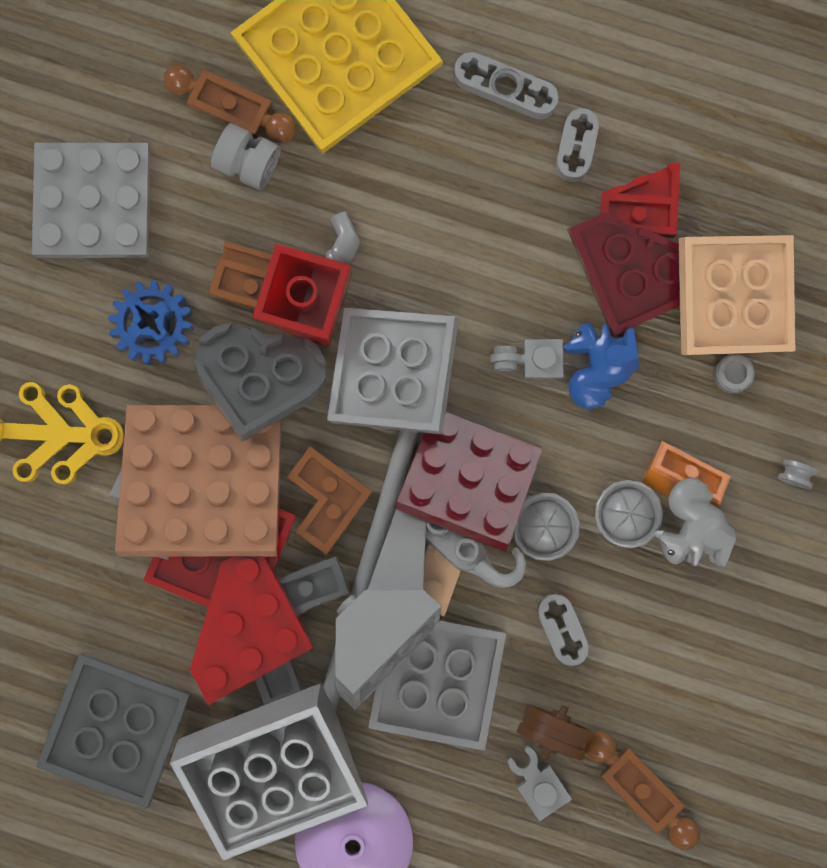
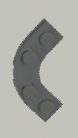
(305, 590)

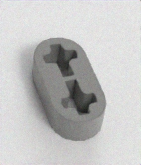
(585, 147)
(571, 625)

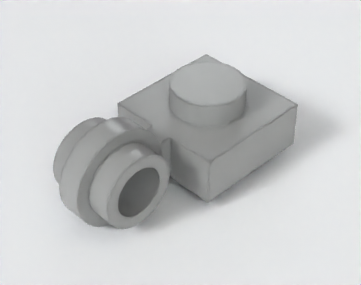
(540, 358)

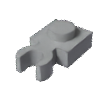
(541, 787)

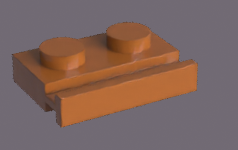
(239, 275)

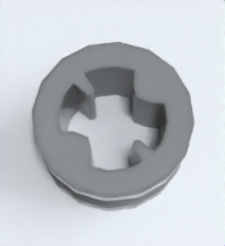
(797, 474)

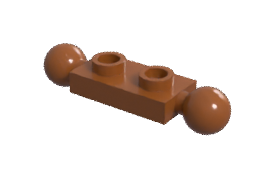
(229, 103)
(643, 791)

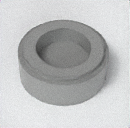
(734, 373)

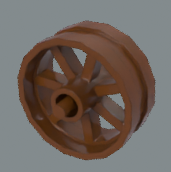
(554, 732)

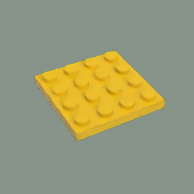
(336, 60)

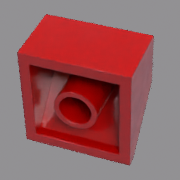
(303, 294)

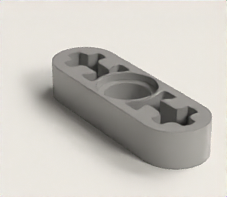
(501, 70)

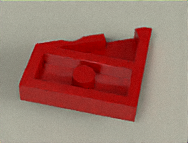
(647, 201)

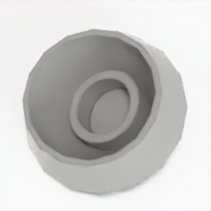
(628, 513)
(546, 527)

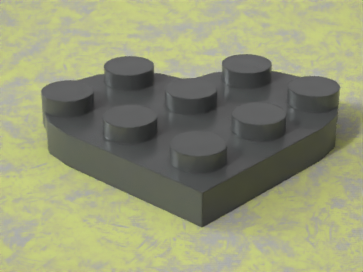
(258, 377)

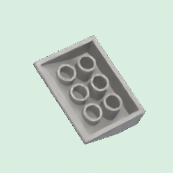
(269, 772)

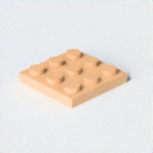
(737, 294)

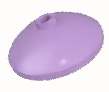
(379, 828)

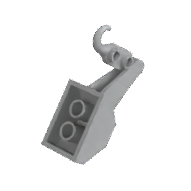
(396, 612)

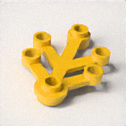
(58, 434)

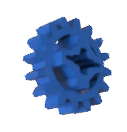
(163, 314)

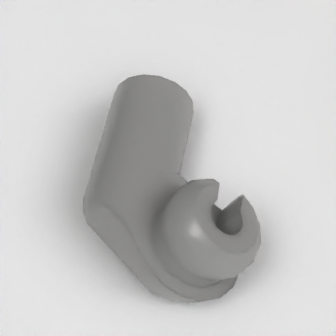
(347, 240)

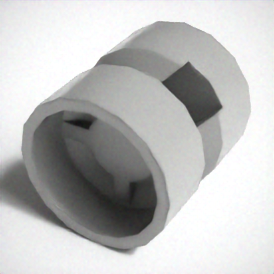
(242, 155)

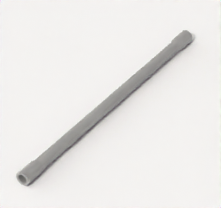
(378, 531)

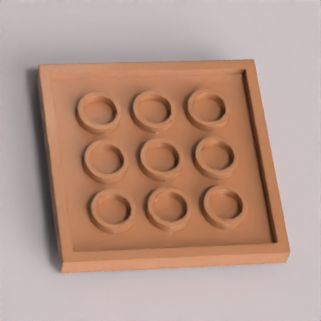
(196, 485)

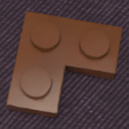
(338, 499)

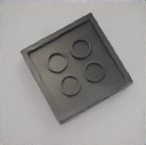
(114, 730)

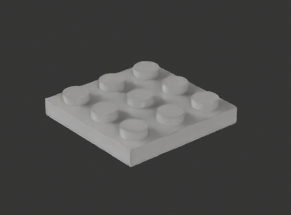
(91, 200)
(393, 370)
(443, 688)

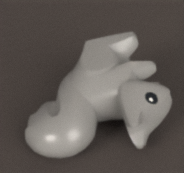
(703, 528)

